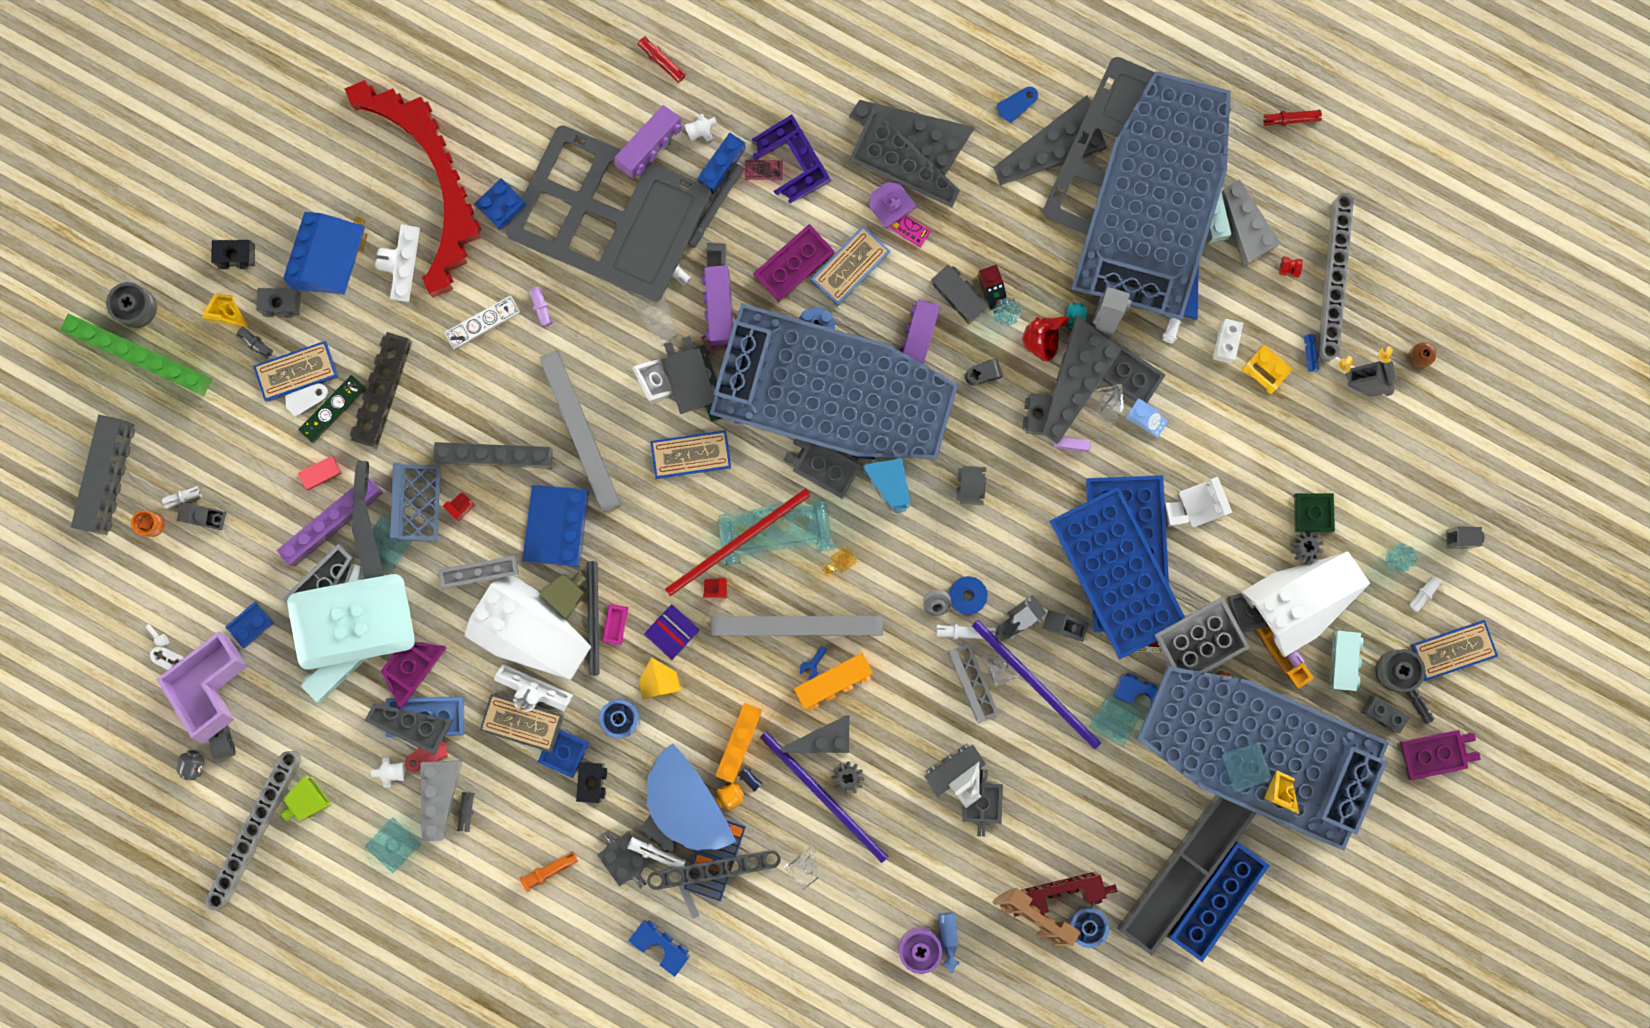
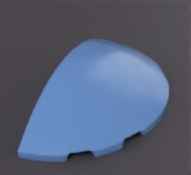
(684, 805)

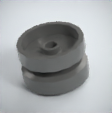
(131, 305)
(1411, 668)

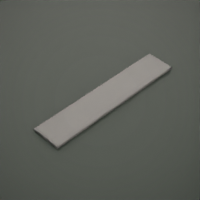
(689, 901)

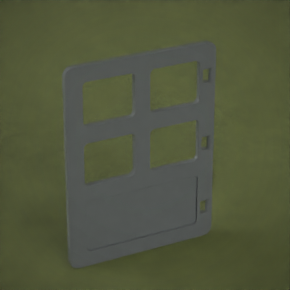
(1107, 113)
(648, 232)

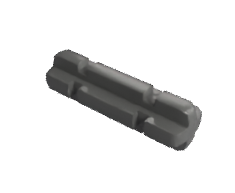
(1420, 706)

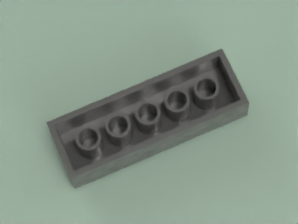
(103, 475)

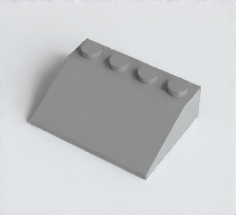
(1202, 639)

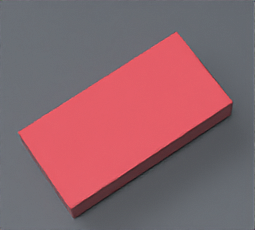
(319, 473)

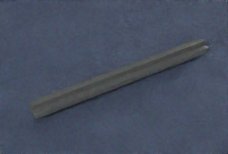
(593, 617)

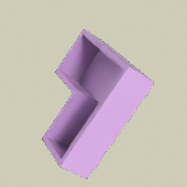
(194, 686)

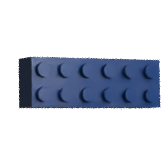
(1218, 901)

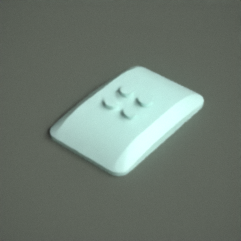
(351, 621)

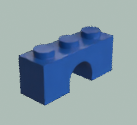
(724, 157)
(1129, 688)
(648, 935)

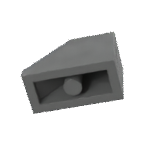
(1065, 625)

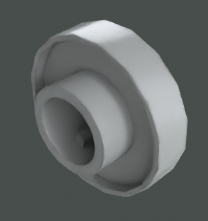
(937, 602)

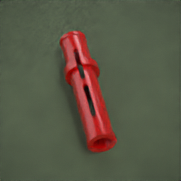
(658, 56)
(1292, 117)

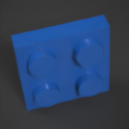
(500, 204)
(566, 754)

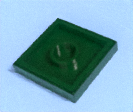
(1314, 512)

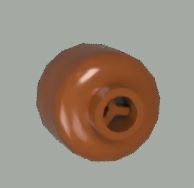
(1422, 355)

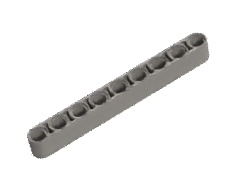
(1340, 269)
(580, 431)
(797, 626)
(254, 818)

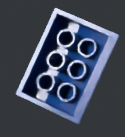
(323, 254)
(555, 525)

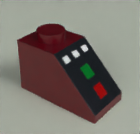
(992, 285)

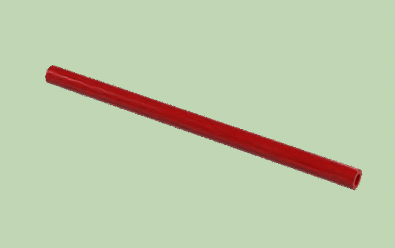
(737, 542)

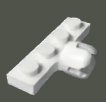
(400, 262)
(531, 690)

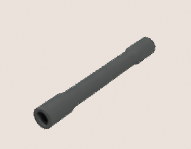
(731, 179)

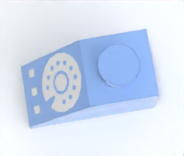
(1146, 418)

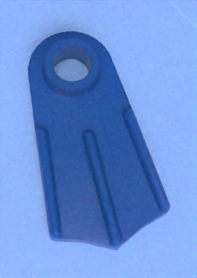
(1016, 104)

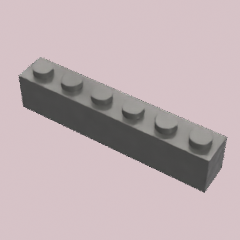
(493, 455)

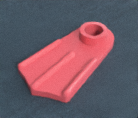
(421, 755)

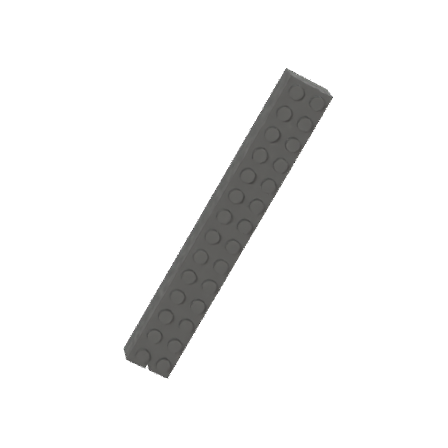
(1185, 873)

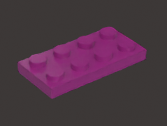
(794, 263)

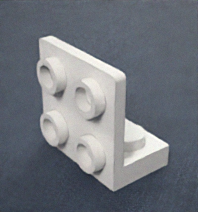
(1205, 502)

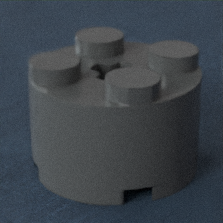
(972, 485)

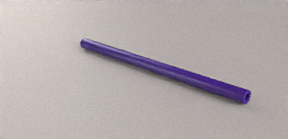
(1037, 685)
(824, 797)

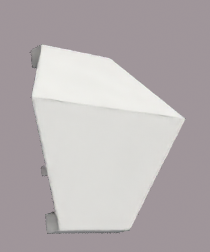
(967, 786)

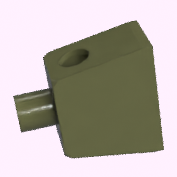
(564, 593)

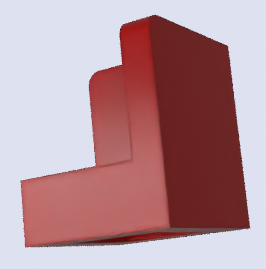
(459, 506)
(715, 588)

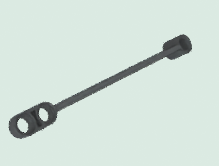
(362, 527)

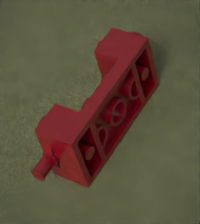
(1089, 884)

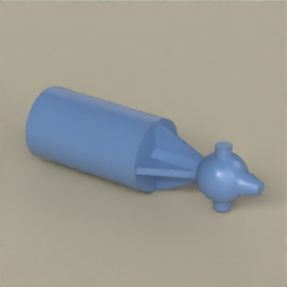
(948, 938)

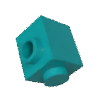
(1073, 310)

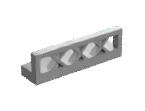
(478, 571)
(968, 689)

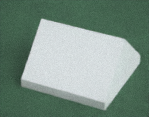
(654, 380)

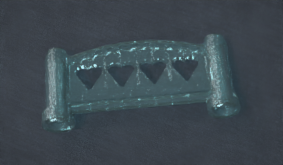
(816, 533)

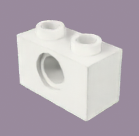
(1228, 341)

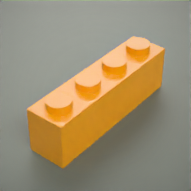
(830, 682)
(739, 743)

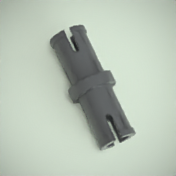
(254, 343)
(465, 811)

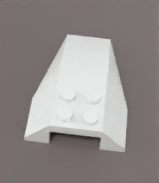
(1306, 598)
(526, 629)

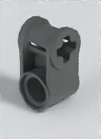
(987, 372)
(222, 744)

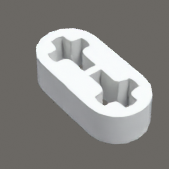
(167, 653)

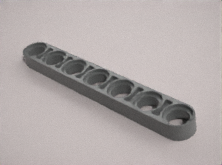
(705, 875)

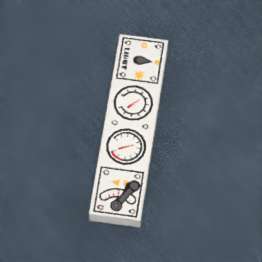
(482, 322)

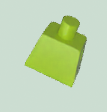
(304, 800)

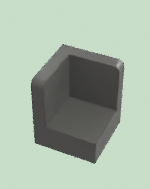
(716, 254)

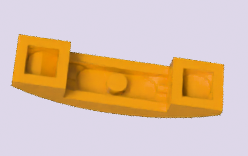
(1299, 675)

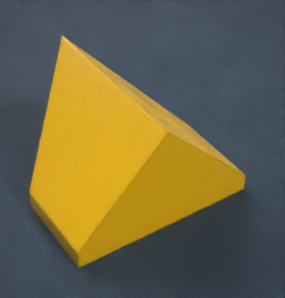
(224, 311)
(658, 680)
(1282, 792)

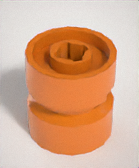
(147, 523)

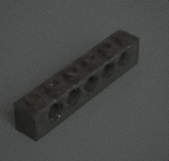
(384, 401)

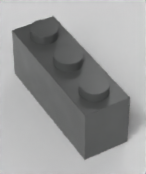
(959, 293)
(952, 768)

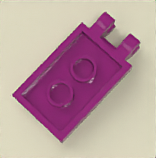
(1437, 754)

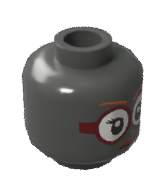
(190, 765)

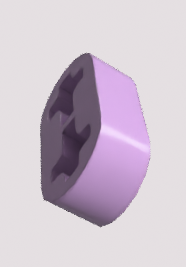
(1073, 444)

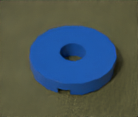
(974, 585)

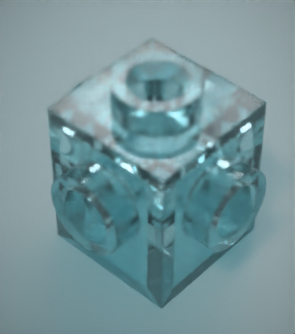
(1013, 307)
(1395, 561)

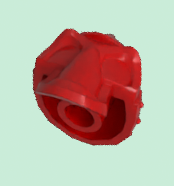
(1042, 336)

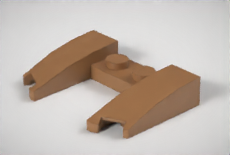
(1018, 902)

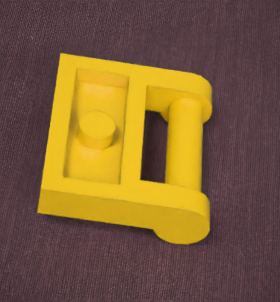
(1271, 365)

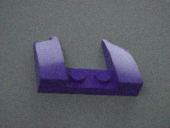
(814, 173)

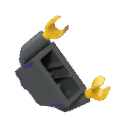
(1371, 378)

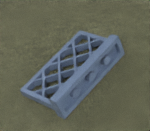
(398, 506)

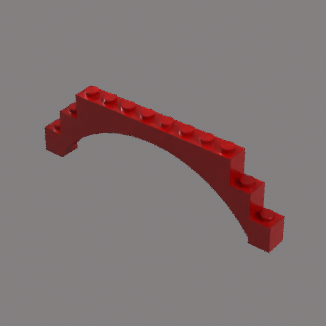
(458, 222)

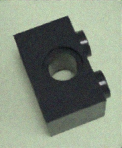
(222, 250)
(586, 793)

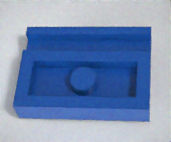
(249, 625)

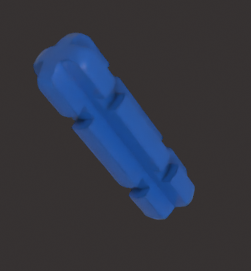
(1311, 353)

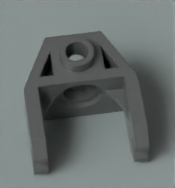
(1021, 617)

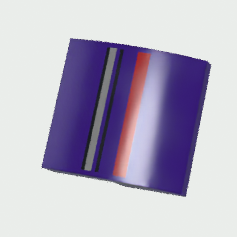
(671, 632)

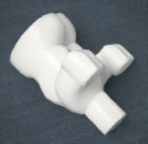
(700, 127)
(389, 772)

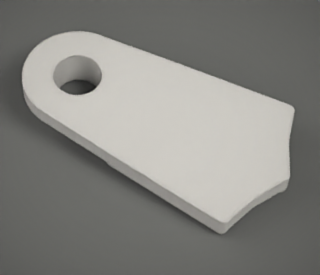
(304, 399)

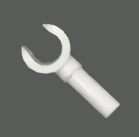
(161, 640)

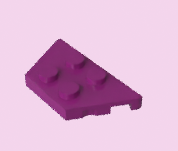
(409, 668)

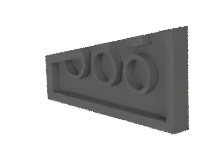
(415, 728)

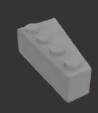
(1247, 224)
(1109, 311)
(327, 571)
(437, 796)

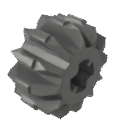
(1311, 542)
(846, 771)

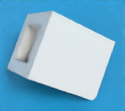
(1175, 514)

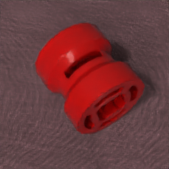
(1290, 267)

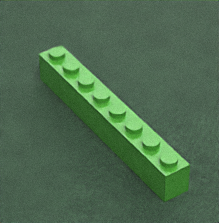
(135, 354)

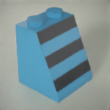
(890, 483)

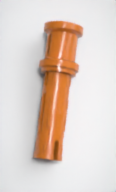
(540, 875)

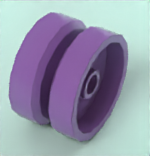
(920, 962)

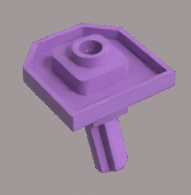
(890, 203)

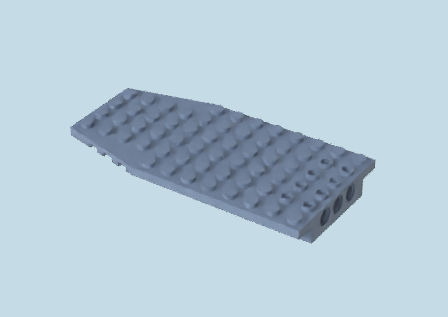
(1159, 196)
(830, 388)
(1332, 762)

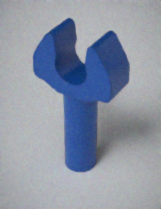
(813, 663)

